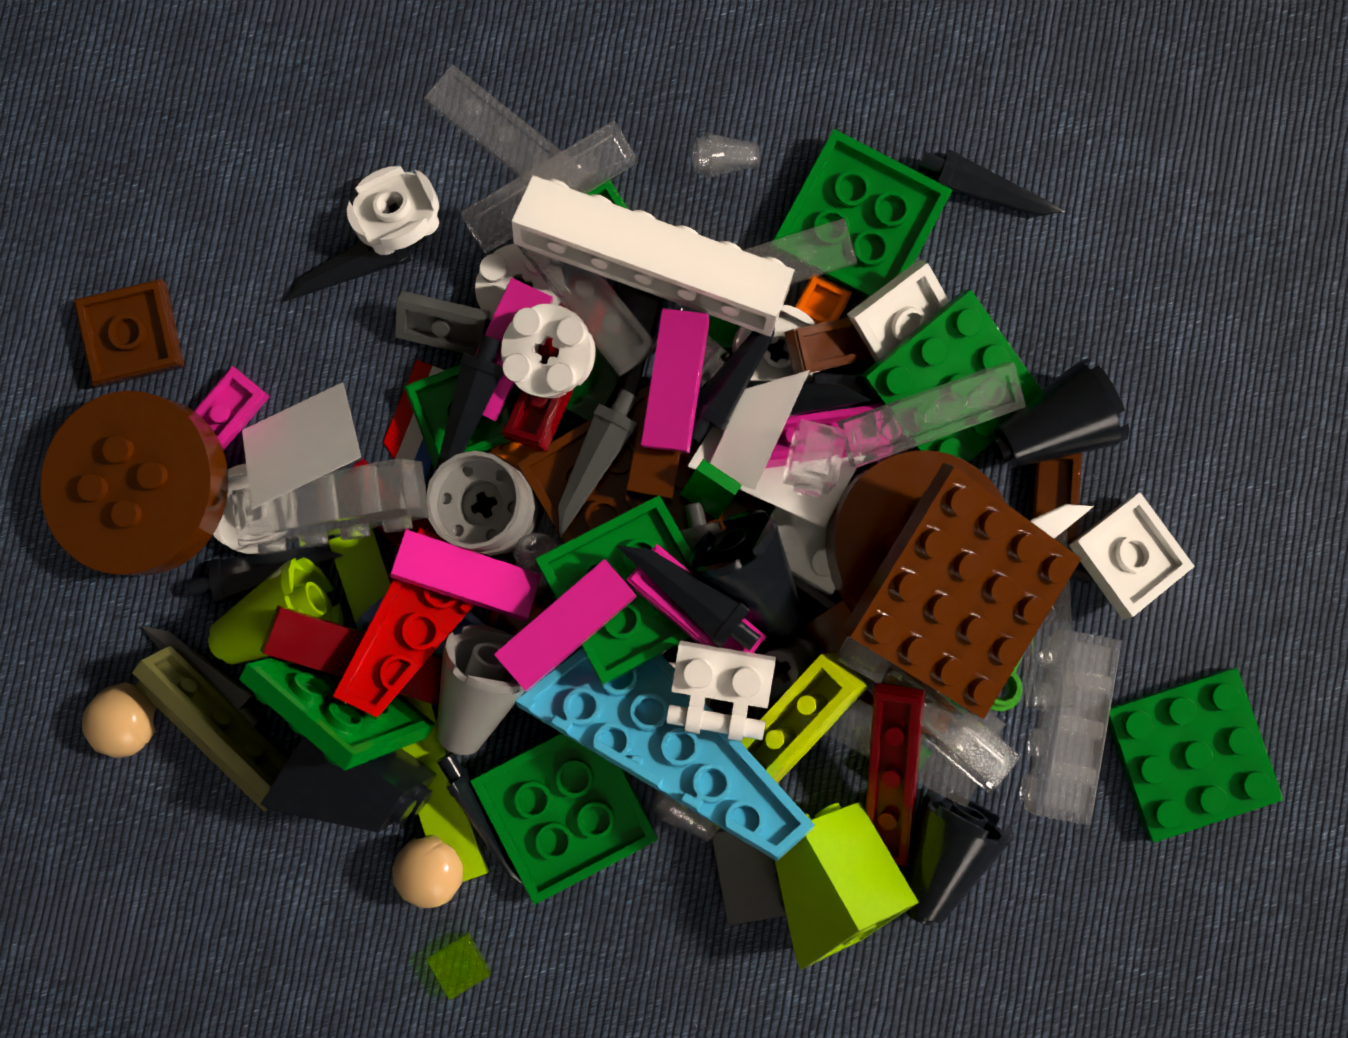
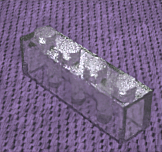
(333, 504)
(1072, 739)

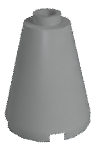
(473, 688)

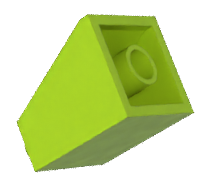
(839, 884)

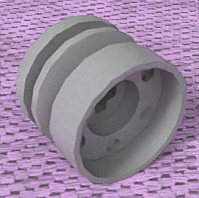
(461, 494)

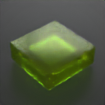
(459, 966)

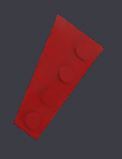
(397, 644)

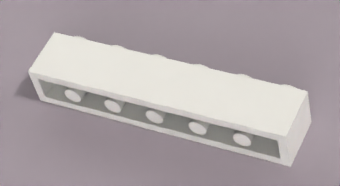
(651, 255)

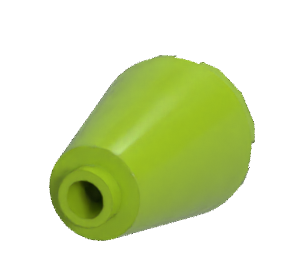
(295, 585)

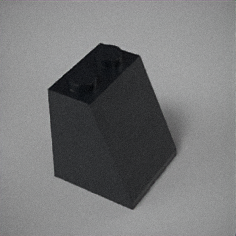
(360, 797)

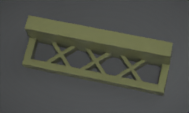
(210, 722)

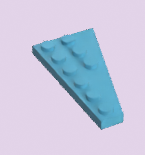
(700, 771)

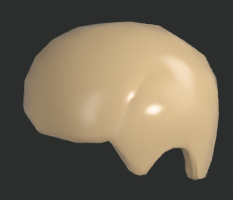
(119, 721)
(427, 872)

